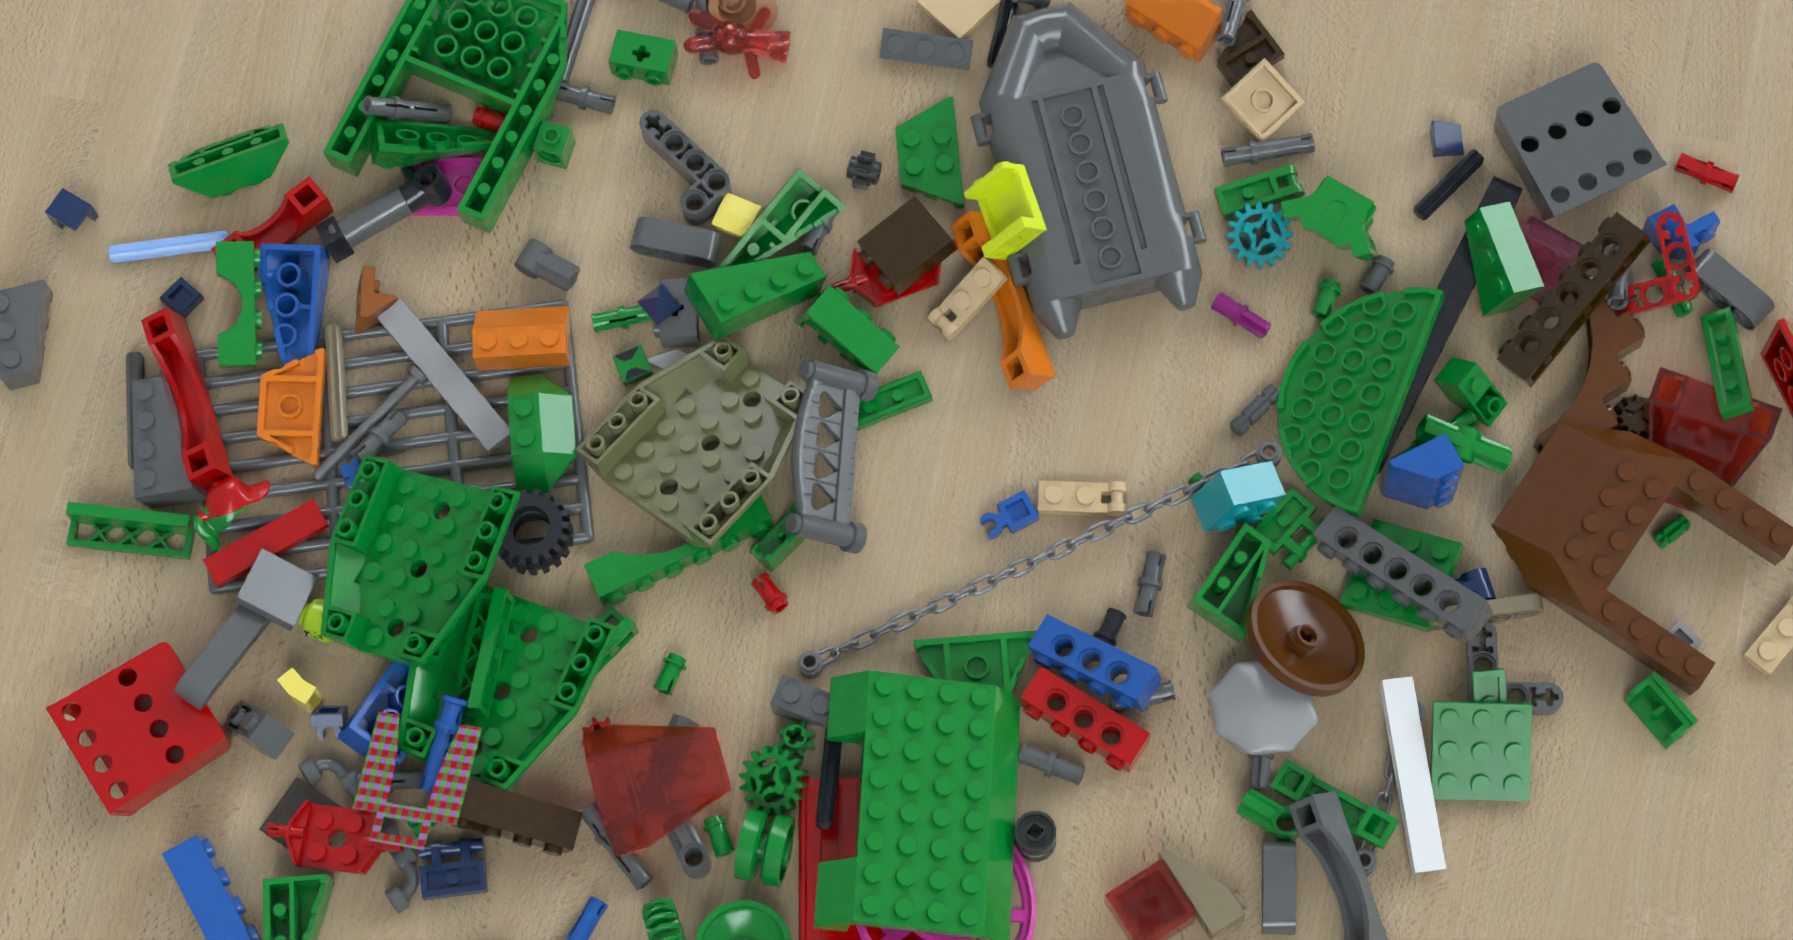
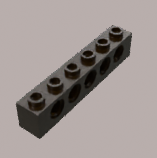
(1571, 317)

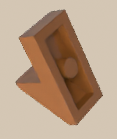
(370, 301)

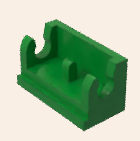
(776, 544)
(1660, 710)

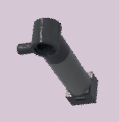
(421, 189)

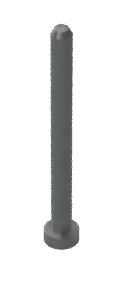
(416, 377)

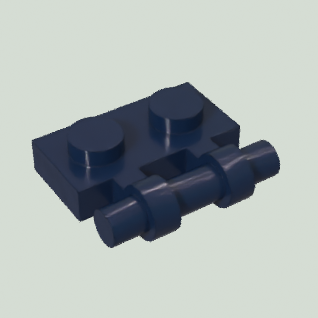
(453, 878)

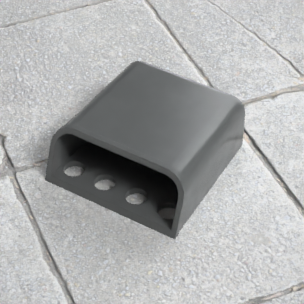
(1574, 140)

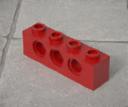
(1048, 687)

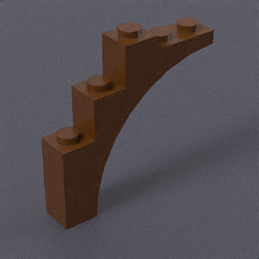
(1606, 377)

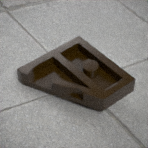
(1251, 47)

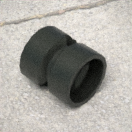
(1035, 836)

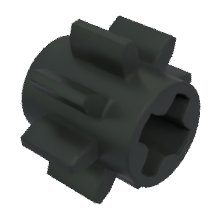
(864, 170)

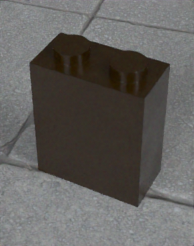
(905, 246)

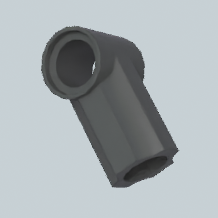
(539, 261)
(687, 844)

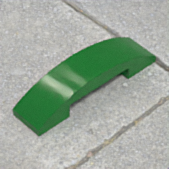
(1363, 820)

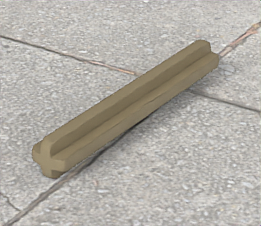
(336, 383)

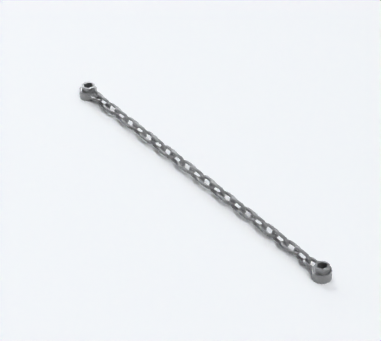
(817, 669)

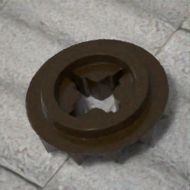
(1632, 405)

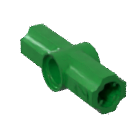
(1467, 442)

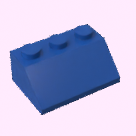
(1424, 474)

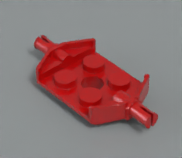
(866, 284)
(311, 833)

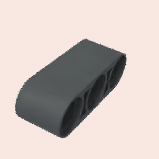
(676, 242)
(1731, 288)
(1279, 887)

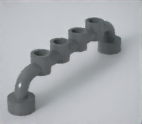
(403, 860)

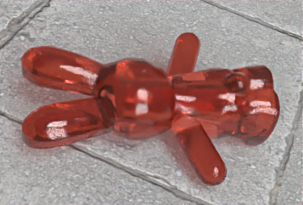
(734, 38)

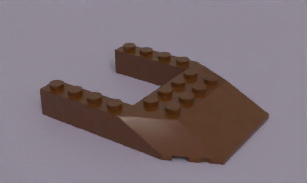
(1586, 512)

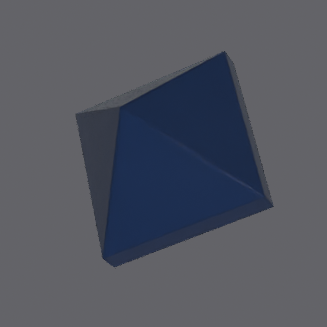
(659, 304)

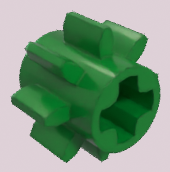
(793, 731)

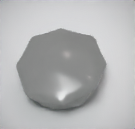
(1259, 711)

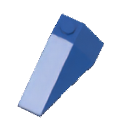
(295, 295)
(385, 696)

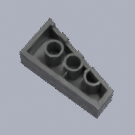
(157, 447)

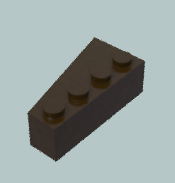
(519, 818)

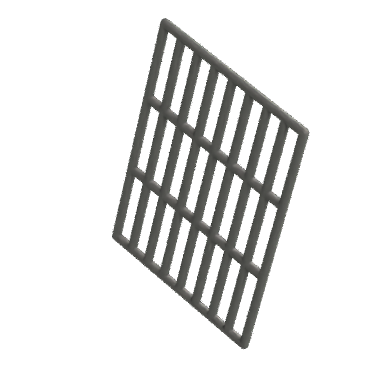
(451, 437)

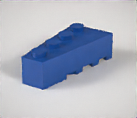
(208, 891)

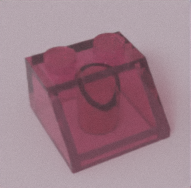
(1550, 251)

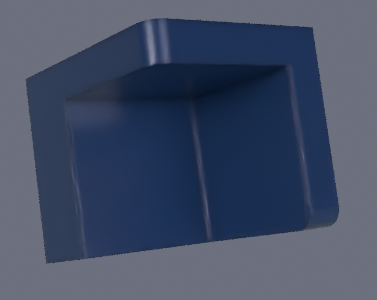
(69, 210)

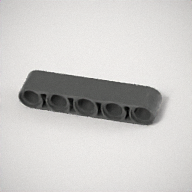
(220, 656)

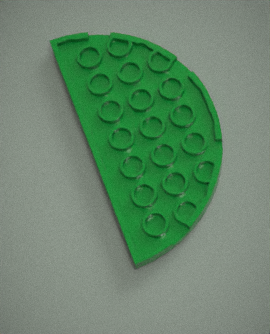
(1350, 389)

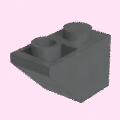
(258, 729)

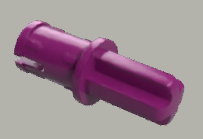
(1240, 315)

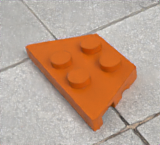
(293, 407)

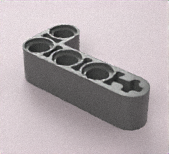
(681, 161)

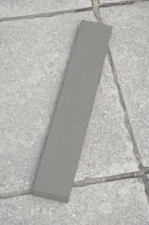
(445, 376)

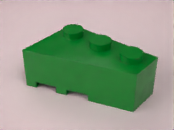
(295, 906)

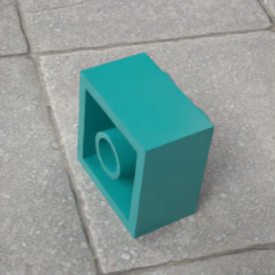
(1238, 496)

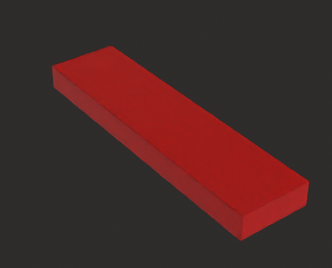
(273, 537)

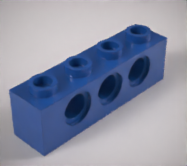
(1056, 635)

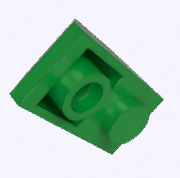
(1470, 388)

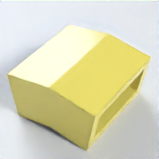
(735, 215)
(300, 691)

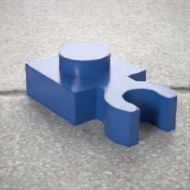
(1013, 513)

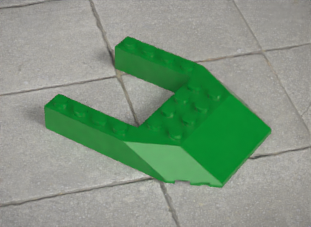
(485, 50)

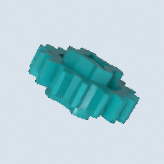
(1270, 238)

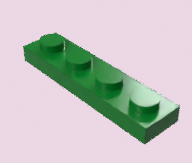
(1727, 363)

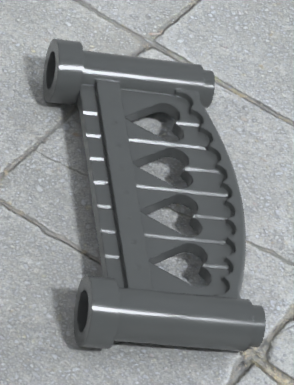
(845, 390)

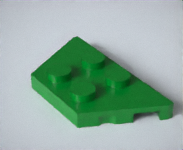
(931, 154)
(977, 658)

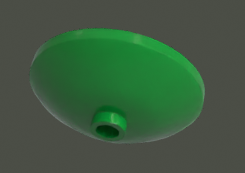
(743, 922)

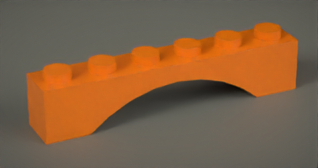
(1023, 351)

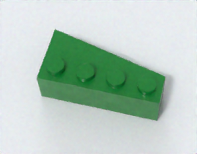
(752, 291)

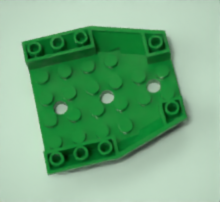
(383, 539)
(544, 679)

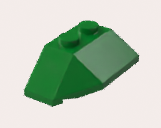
(231, 162)
(540, 432)

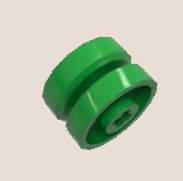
(764, 848)

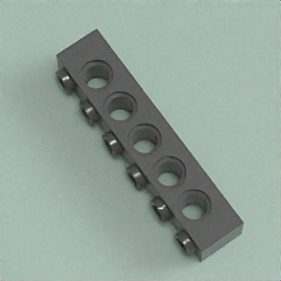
(1462, 622)

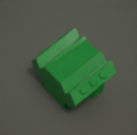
(1336, 216)

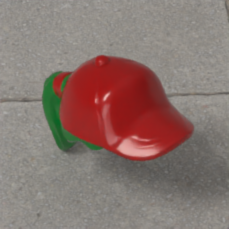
(222, 504)

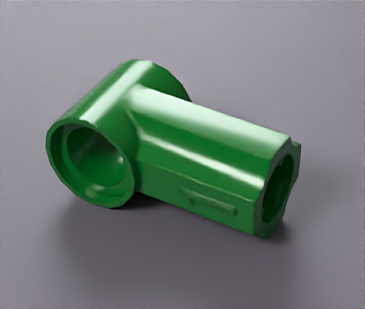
(1266, 815)

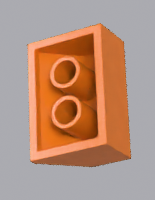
(1184, 24)
(521, 338)

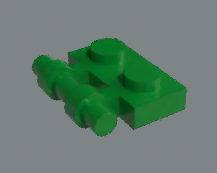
(1284, 522)

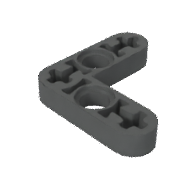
(1540, 706)

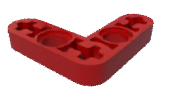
(1668, 283)

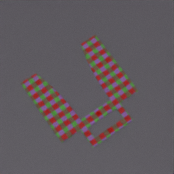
(445, 797)

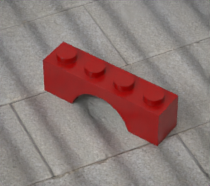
(299, 212)

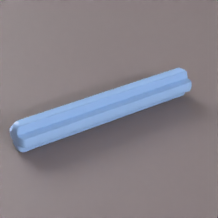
(165, 246)

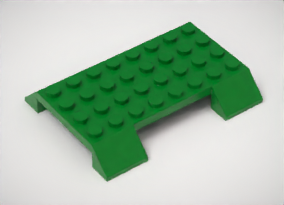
(929, 807)

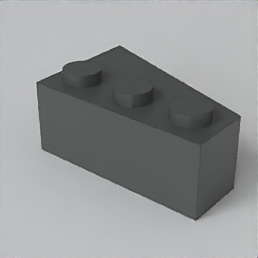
(22, 333)

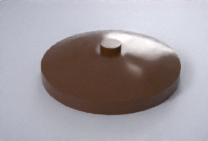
(1305, 638)

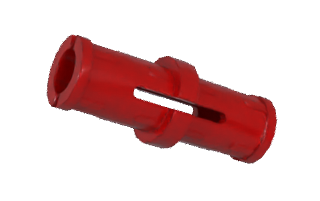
(1706, 172)

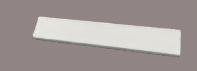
(1412, 775)

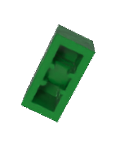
(643, 57)

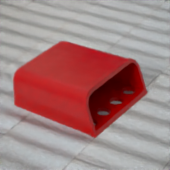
(139, 730)

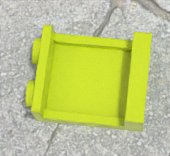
(1007, 209)

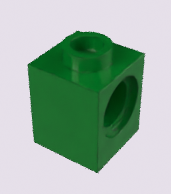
(554, 144)

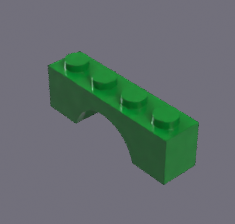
(238, 344)

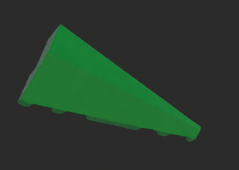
(789, 215)

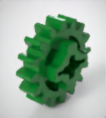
(786, 775)

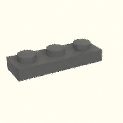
(926, 49)

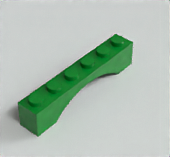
(623, 574)

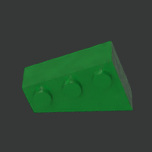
(1501, 259)
(849, 330)
(1233, 583)

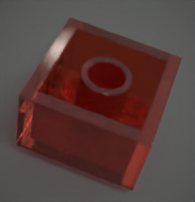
(1150, 905)

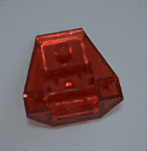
(1689, 422)
(652, 779)

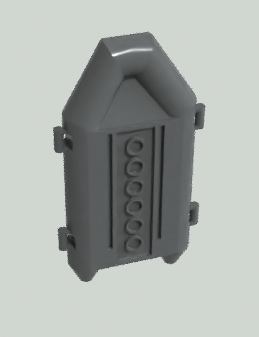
(1098, 162)

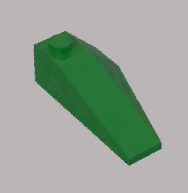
(417, 143)

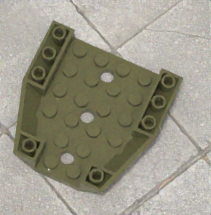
(668, 420)

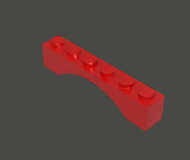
(201, 439)

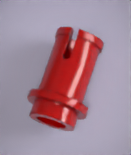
(487, 118)
(770, 594)

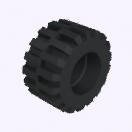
(548, 550)

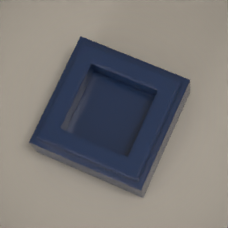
(182, 297)

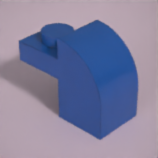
(1699, 231)

